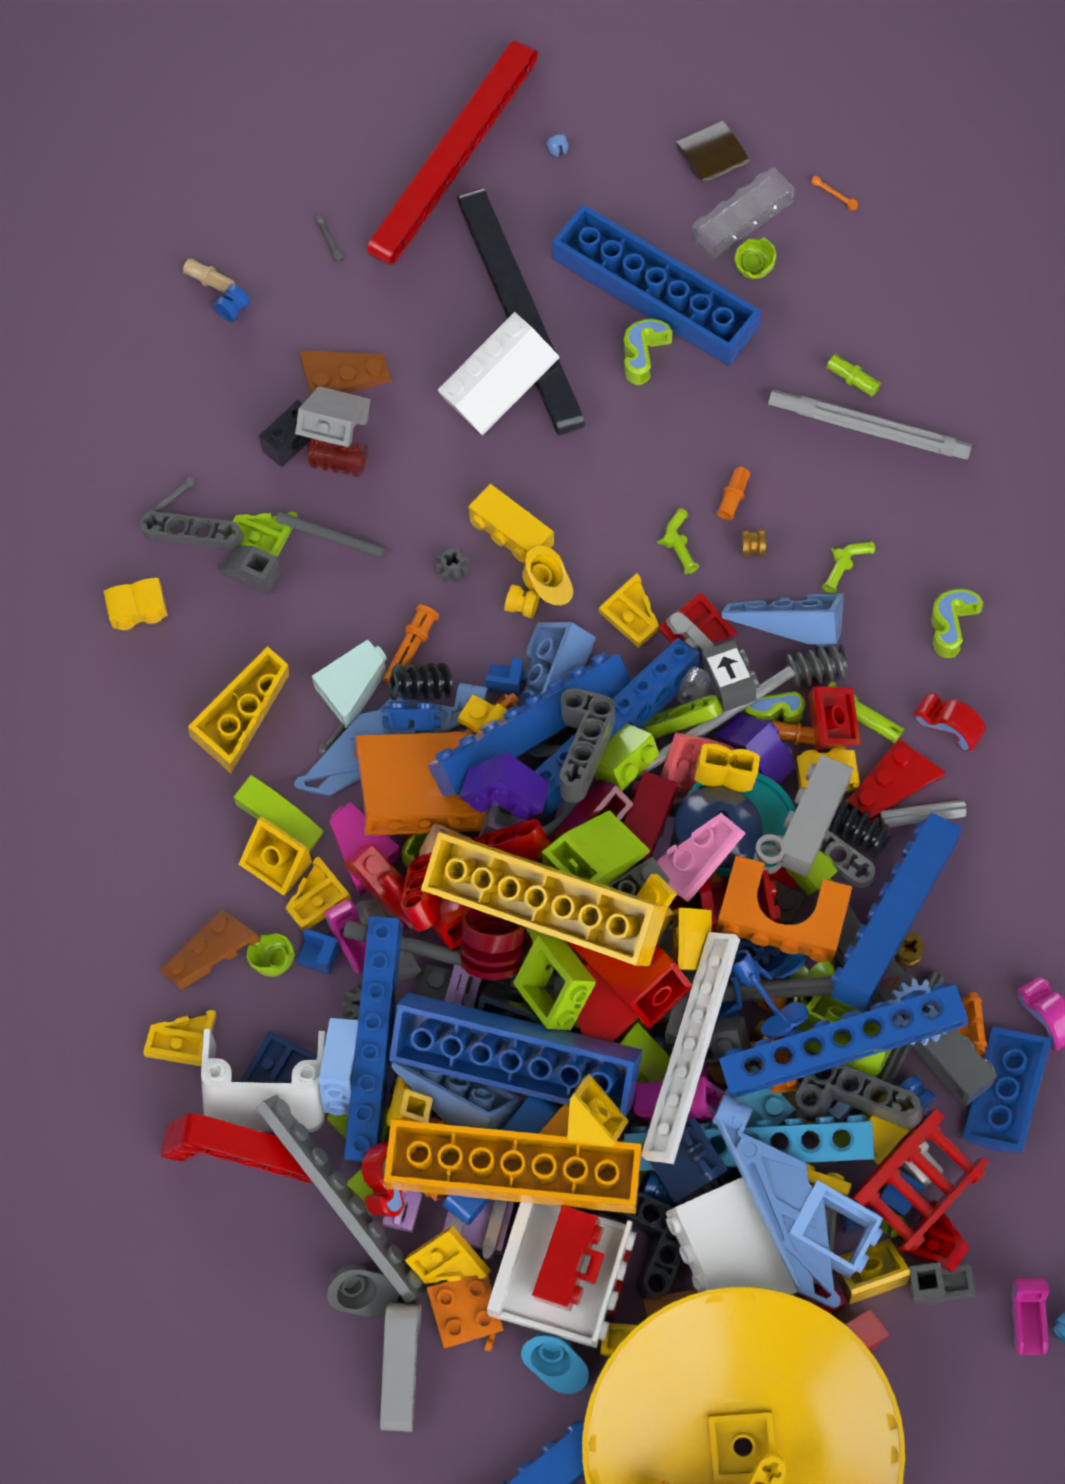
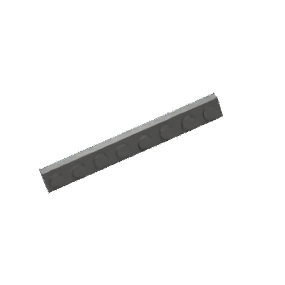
(341, 1198)

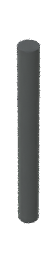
(330, 534)

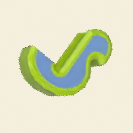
(636, 342)
(945, 619)
(771, 707)

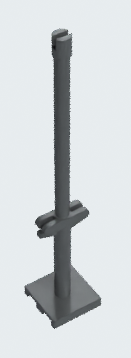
(358, 932)

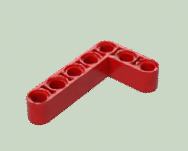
(422, 908)
(224, 1140)

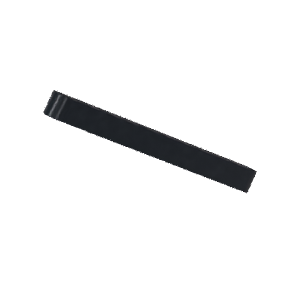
(516, 298)

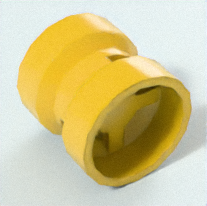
(521, 601)

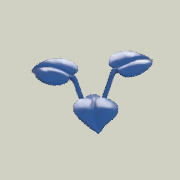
(747, 972)

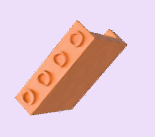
(401, 790)

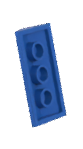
(1004, 1112)

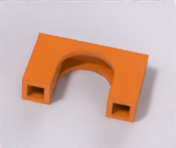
(813, 937)

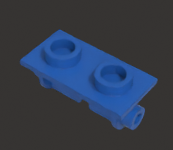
(422, 714)

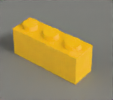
(508, 523)

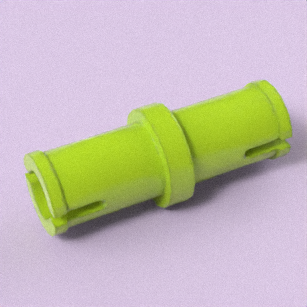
(853, 375)

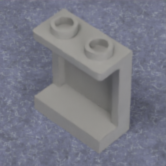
(332, 416)

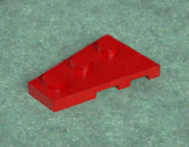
(894, 779)

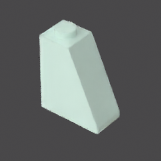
(351, 681)

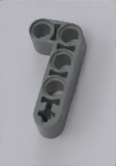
(594, 718)
(862, 1098)

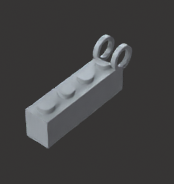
(811, 819)

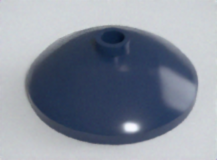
(708, 803)

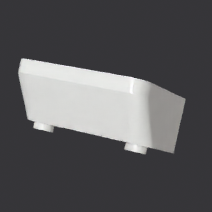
(238, 1100)

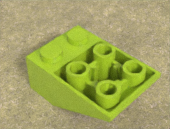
(596, 850)

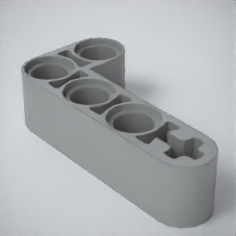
(399, 1366)

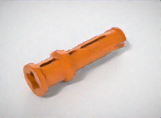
(413, 632)

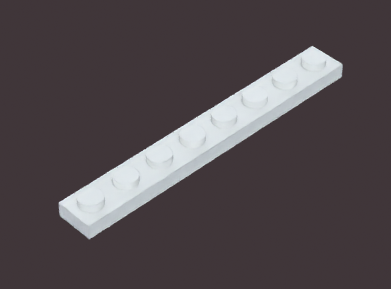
(690, 1048)

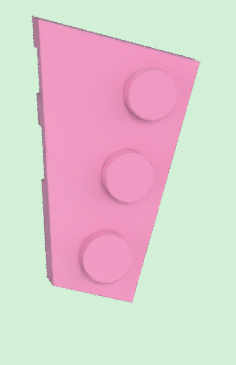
(700, 855)

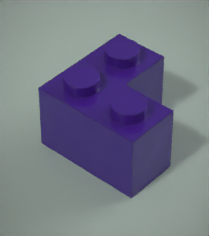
(763, 739)
(505, 783)

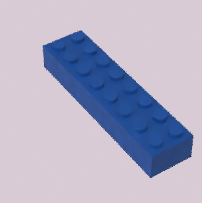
(656, 284)
(510, 1052)

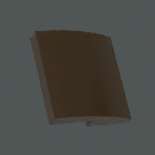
(712, 152)

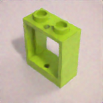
(545, 956)

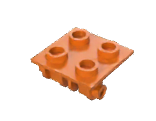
(462, 1310)

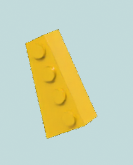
(239, 709)

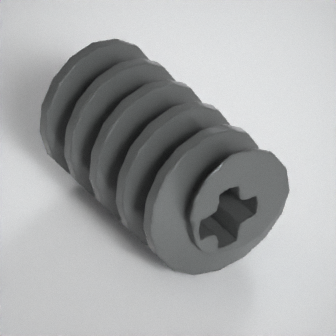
(818, 665)

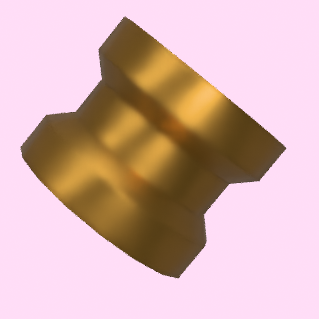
(753, 543)
(911, 955)

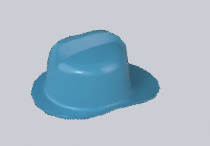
(555, 1363)

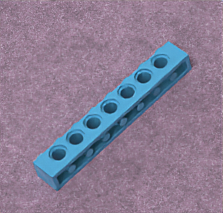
(859, 1148)

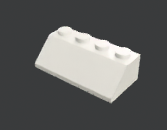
(498, 373)

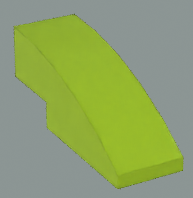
(262, 801)

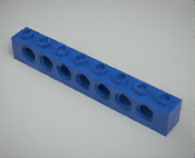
(633, 706)
(373, 1037)
(802, 1064)

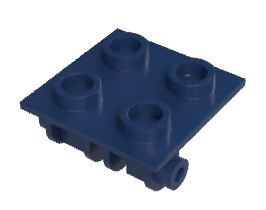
(693, 1166)

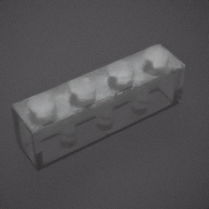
(742, 213)

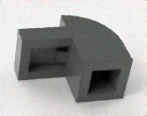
(935, 1285)

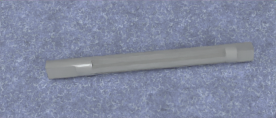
(871, 424)

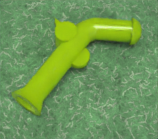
(678, 542)
(843, 562)

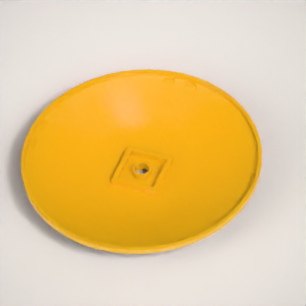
(736, 1369)

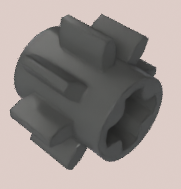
(452, 565)

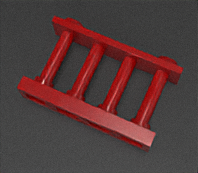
(888, 1173)

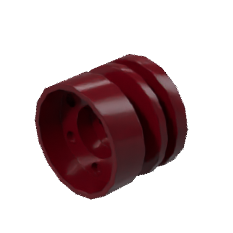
(490, 946)

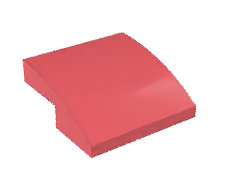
(682, 759)

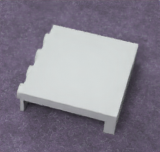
(728, 1241)
(521, 1265)

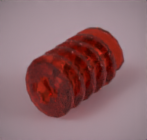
(337, 457)

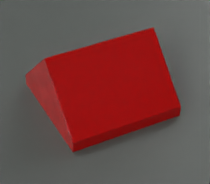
(833, 717)

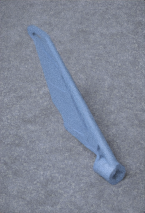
(339, 762)
(779, 1192)

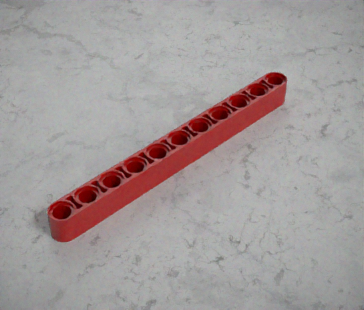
(452, 153)

